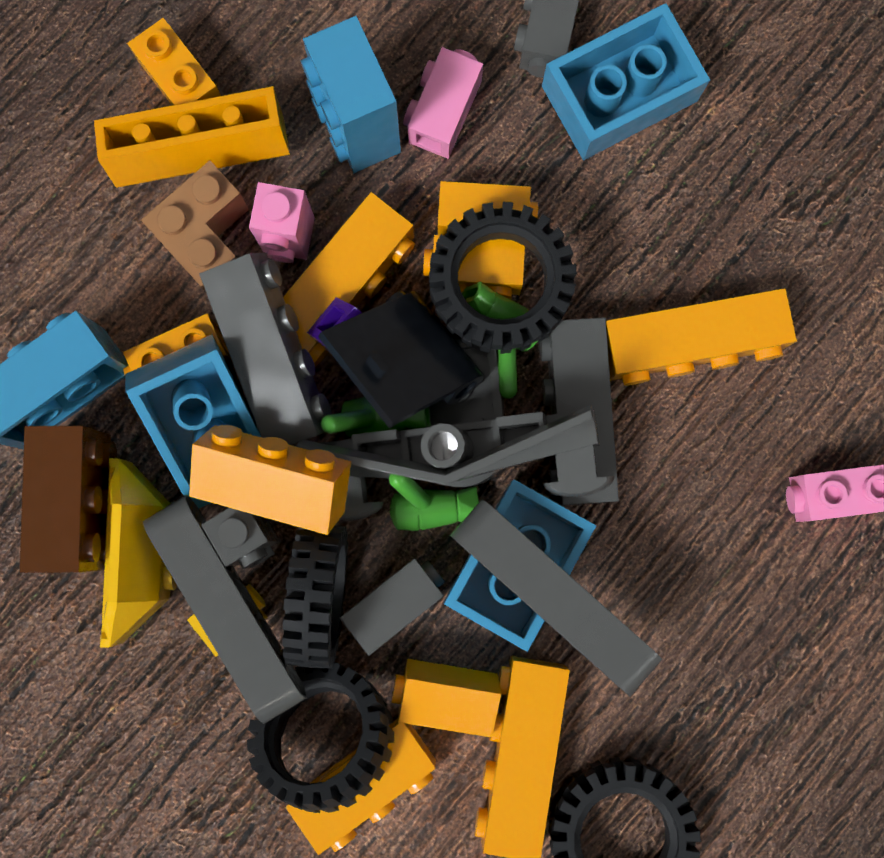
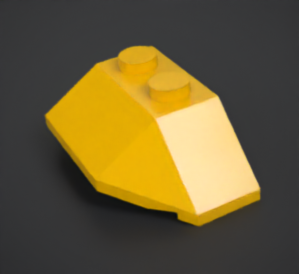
(133, 571)

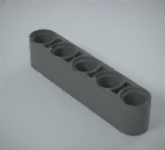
(556, 597)
(225, 610)

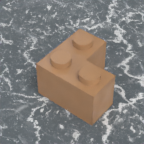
(195, 217)

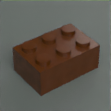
(64, 499)

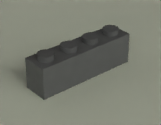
(266, 347)
(579, 379)

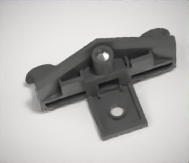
(472, 444)

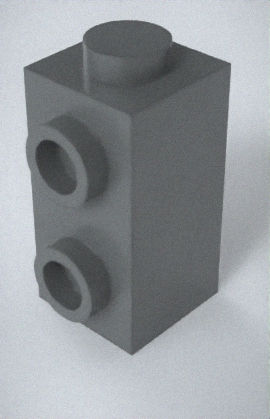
(546, 34)
(241, 538)
(394, 605)

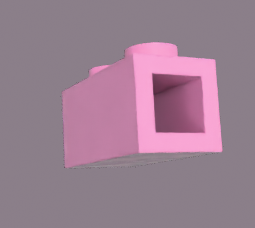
(445, 101)
(282, 222)
(836, 493)

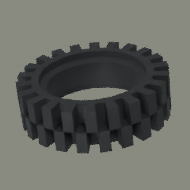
(508, 225)
(618, 778)

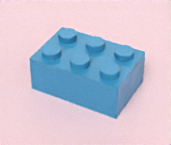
(624, 81)
(351, 95)
(56, 375)
(183, 399)
(485, 598)

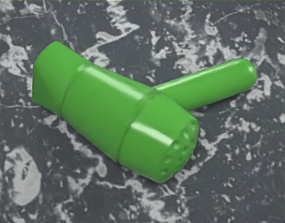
(497, 306)
(360, 417)
(428, 508)

